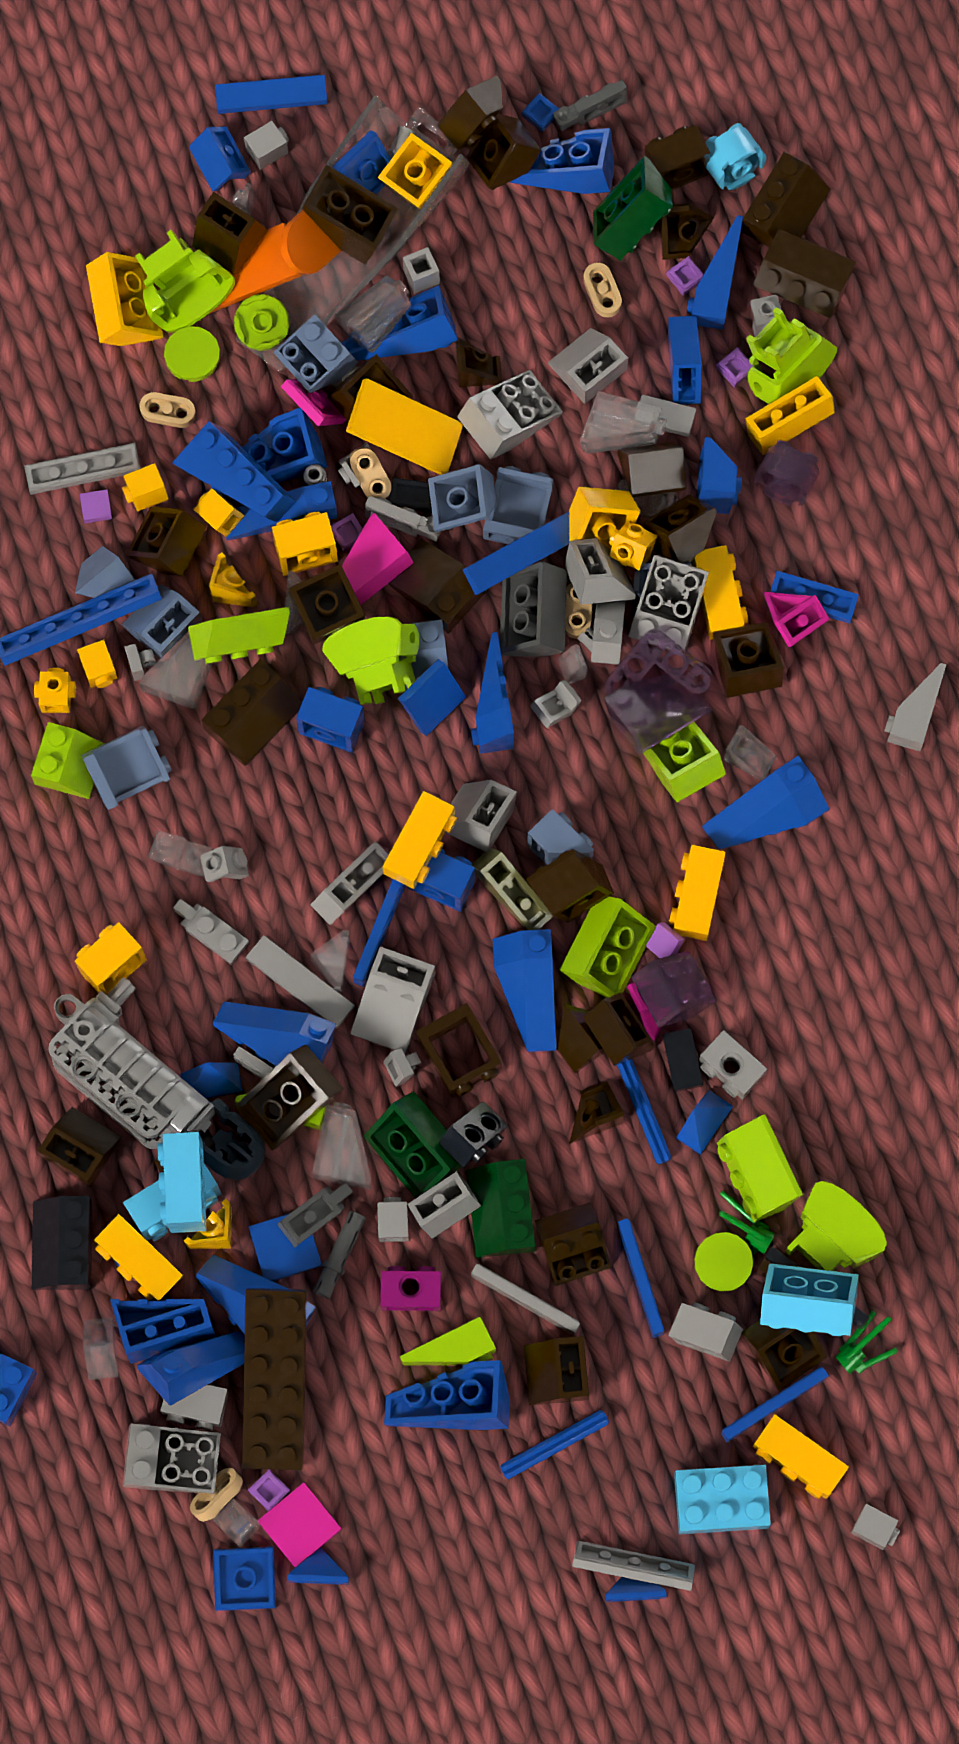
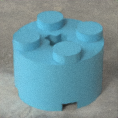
(734, 157)

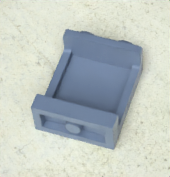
(519, 504)
(126, 766)

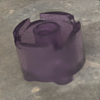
(787, 473)

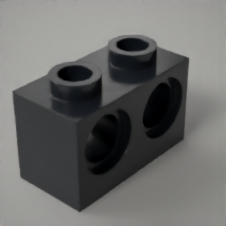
(474, 1134)

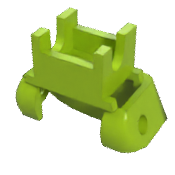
(188, 283)
(792, 351)
(371, 655)
(837, 1230)

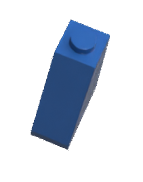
(684, 359)

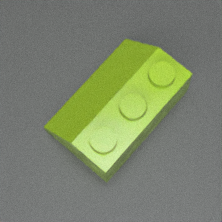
(238, 635)
(608, 947)
(759, 1169)

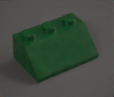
(631, 210)
(409, 1145)
(505, 1217)

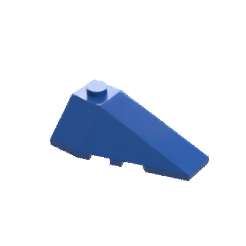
(493, 716)
(526, 975)

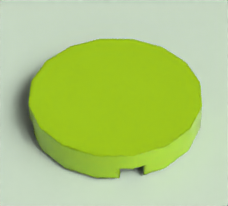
(261, 322)
(192, 354)
(724, 1261)

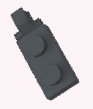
(592, 106)
(314, 1214)

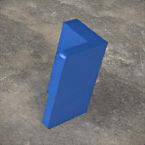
(218, 157)

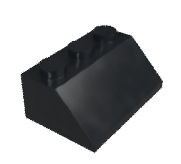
(62, 1243)

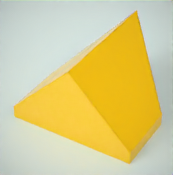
(228, 586)
(218, 1231)

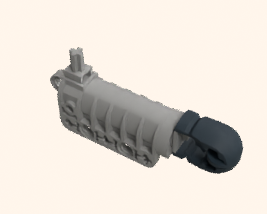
(146, 1083)

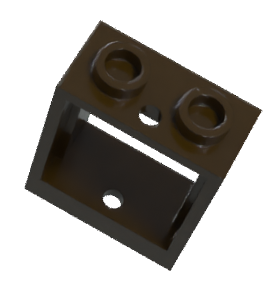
(443, 1026)

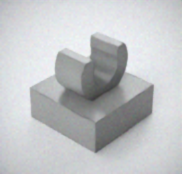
(139, 660)
(401, 1066)

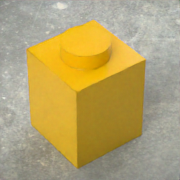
(144, 487)
(218, 512)
(97, 664)

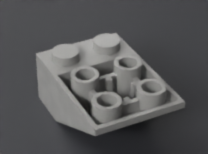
(508, 413)
(669, 600)
(393, 999)
(171, 1459)

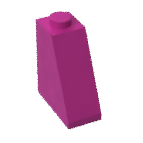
(374, 559)

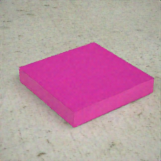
(314, 404)
(299, 1525)

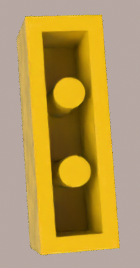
(790, 415)
(721, 592)
(420, 840)
(697, 892)
(137, 1259)
(799, 1457)

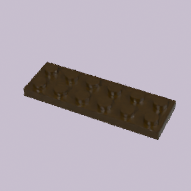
(274, 1378)

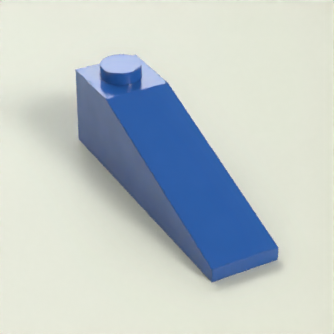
(715, 286)
(308, 499)

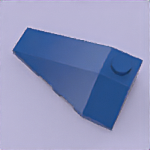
(574, 165)
(421, 329)
(286, 447)
(776, 804)
(275, 1031)
(228, 1287)
(190, 1367)
(463, 1399)

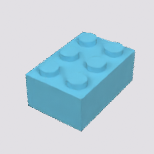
(182, 1182)
(145, 1207)
(809, 1299)
(722, 1499)

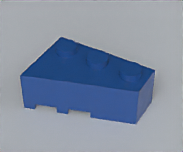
(160, 1325)

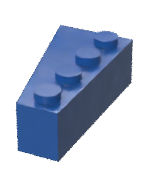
(230, 469)

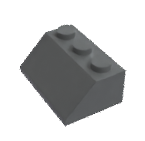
(534, 611)

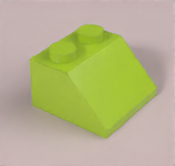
(60, 761)

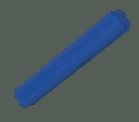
(644, 1111)
(554, 1444)

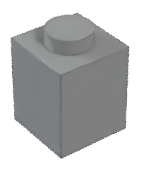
(266, 144)
(421, 270)
(393, 1220)
(876, 1527)

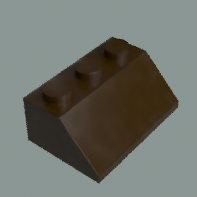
(785, 201)
(804, 273)
(252, 712)

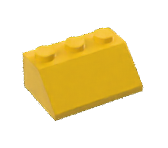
(118, 300)

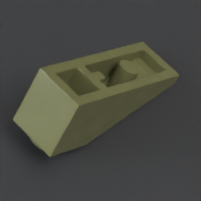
(511, 889)

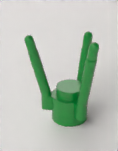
(757, 1235)
(851, 1354)

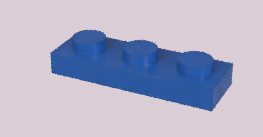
(836, 602)

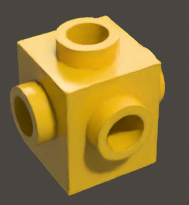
(632, 545)
(55, 691)

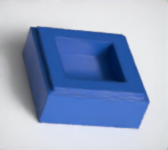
(539, 112)

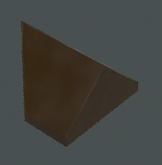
(682, 230)
(476, 366)
(576, 1041)
(596, 1112)

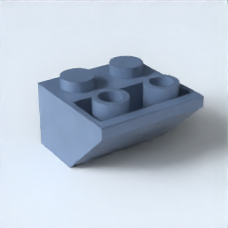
(315, 355)
(162, 622)
(554, 836)

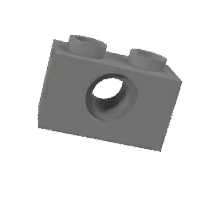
(726, 1049)

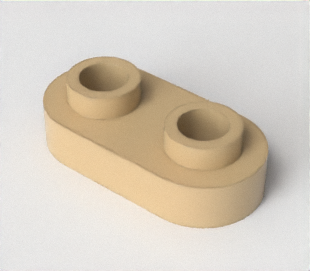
(602, 291)
(169, 407)
(371, 474)
(576, 610)
(207, 1505)

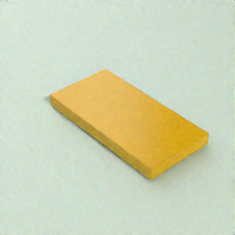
(404, 427)

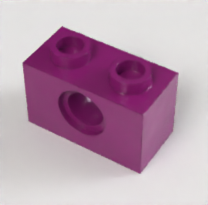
(426, 1299)

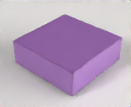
(685, 275)
(734, 367)
(95, 506)
(346, 532)
(664, 941)
(269, 1490)

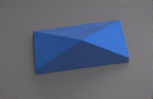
(214, 1079)
(704, 1122)
(318, 1570)
(633, 1590)

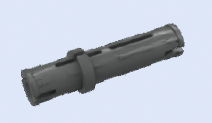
(334, 1266)

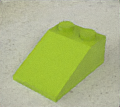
(685, 762)

